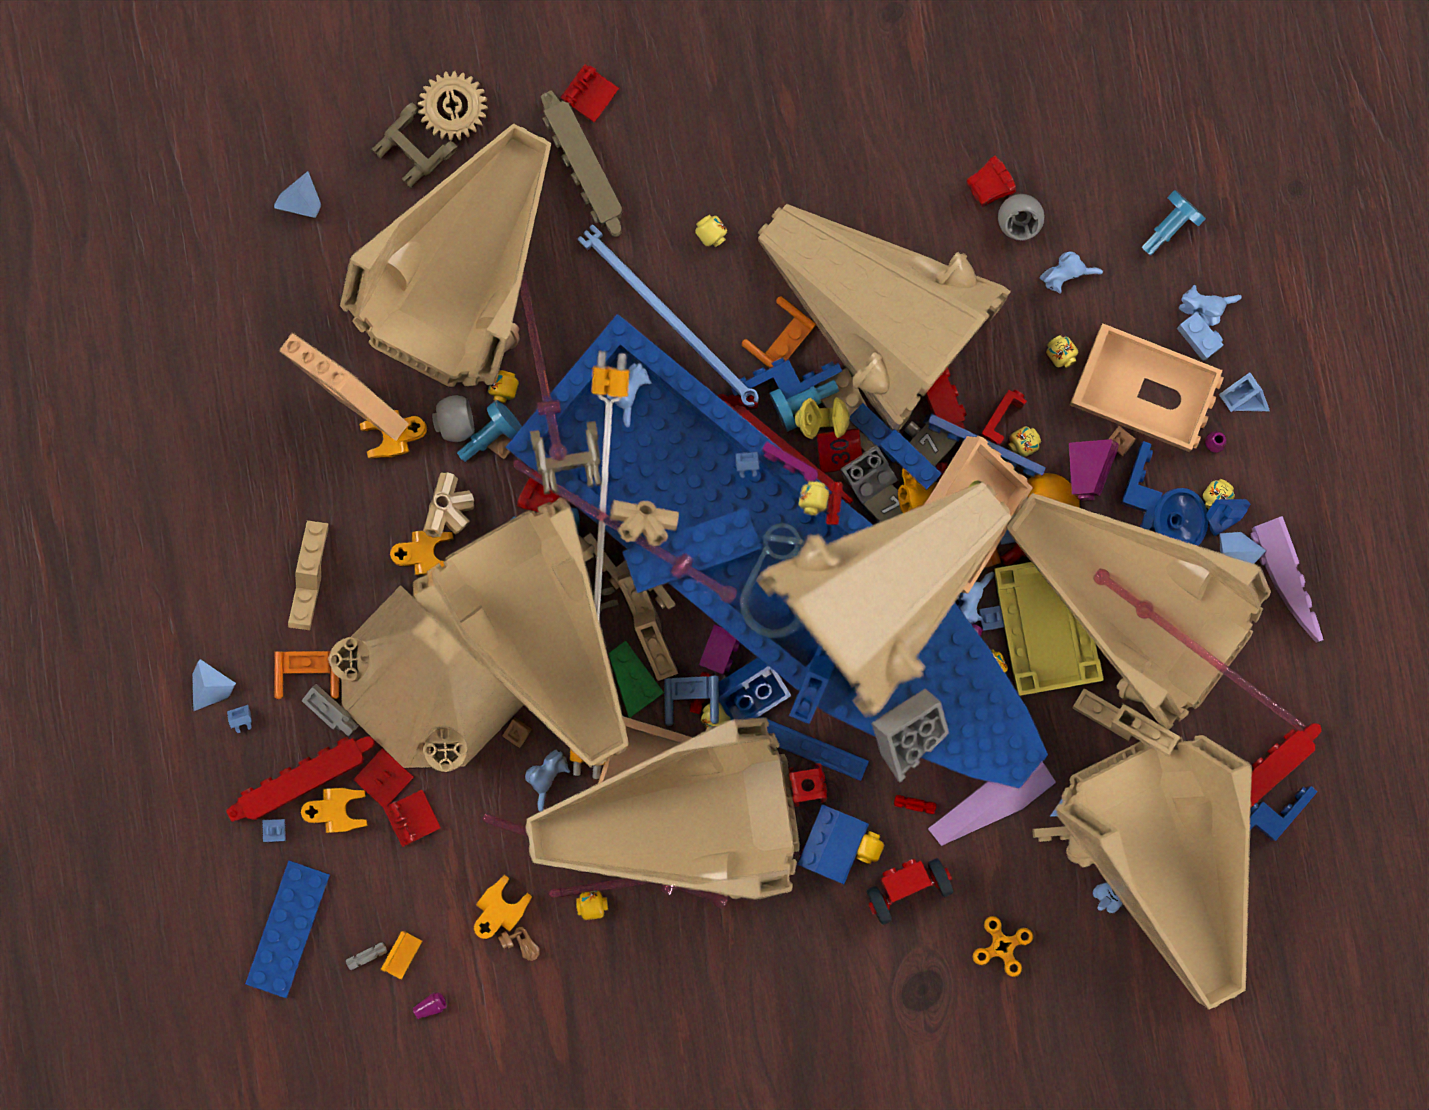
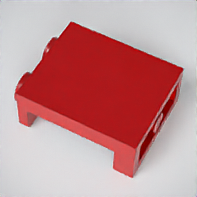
(1011, 397)

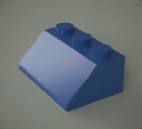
(751, 691)
(833, 844)

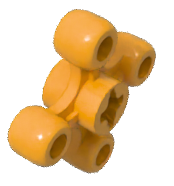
(998, 936)

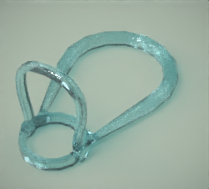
(744, 599)

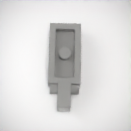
(329, 710)

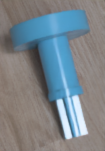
(1169, 226)
(788, 407)
(502, 422)

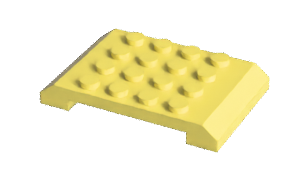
(1042, 634)

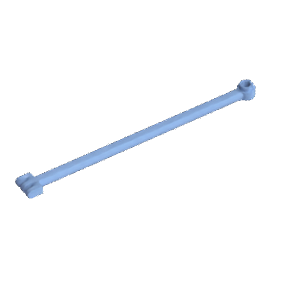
(595, 242)

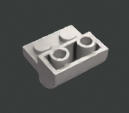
(868, 474)

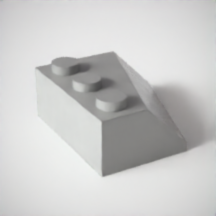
(910, 732)

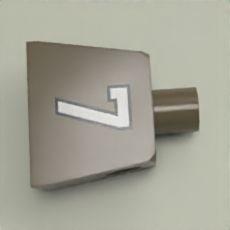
(929, 443)
(884, 505)

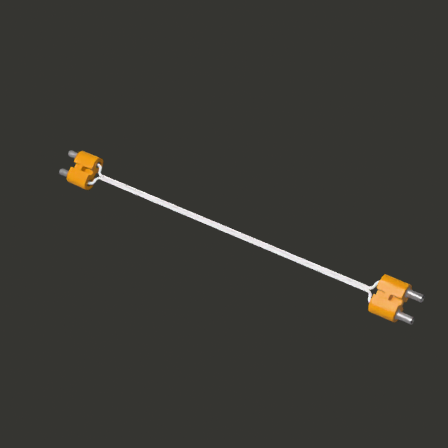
(613, 383)

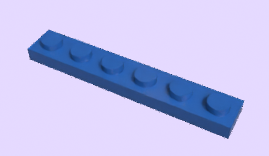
(957, 433)

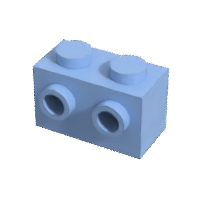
(1200, 336)

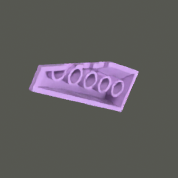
(1281, 566)
(990, 804)

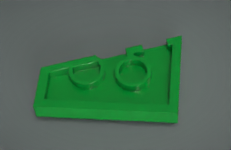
(634, 680)

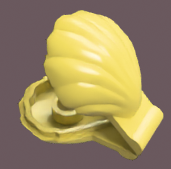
(812, 417)

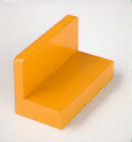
(401, 954)

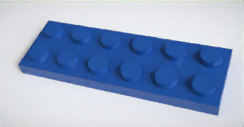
(706, 543)
(287, 929)

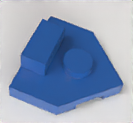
(1226, 513)

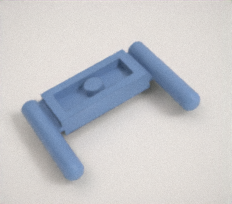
(692, 688)

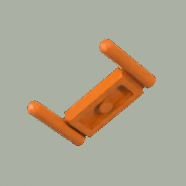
(788, 340)
(303, 663)

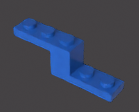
(787, 378)
(894, 446)
(1140, 496)
(813, 686)
(1270, 822)

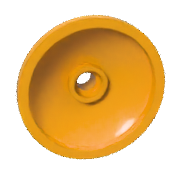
(1053, 487)

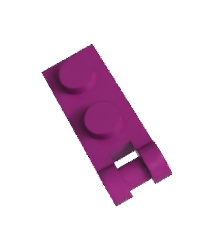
(790, 463)

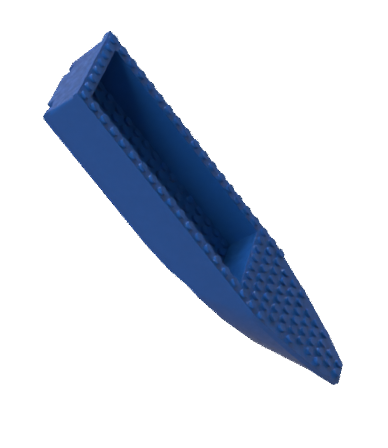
(685, 462)

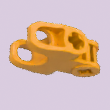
(390, 447)
(912, 494)
(420, 551)
(333, 810)
(497, 911)

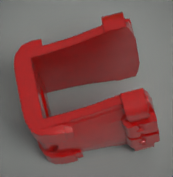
(991, 182)
(533, 496)
(819, 790)

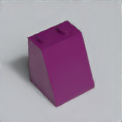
(1090, 466)

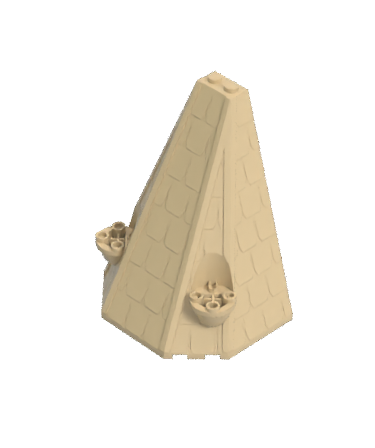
(450, 268)
(880, 306)
(888, 586)
(1189, 586)
(532, 621)
(419, 688)
(691, 818)
(1173, 852)

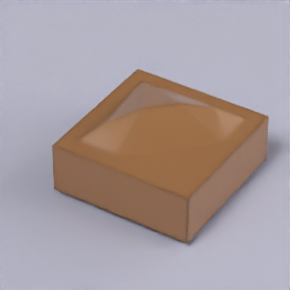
(1123, 439)
(499, 446)
(517, 732)

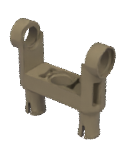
(394, 137)
(589, 460)

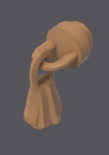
(528, 948)

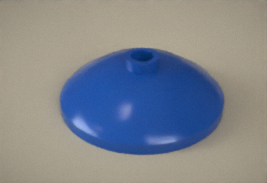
(1187, 513)

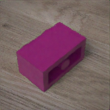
(718, 651)

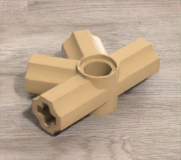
(453, 506)
(644, 519)

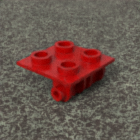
(589, 92)
(412, 818)

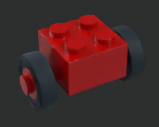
(905, 882)

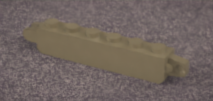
(583, 163)

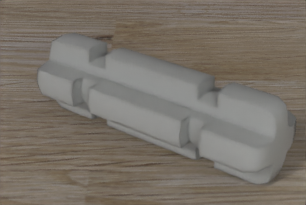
(366, 956)

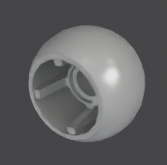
(1021, 225)
(454, 418)

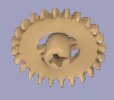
(449, 85)

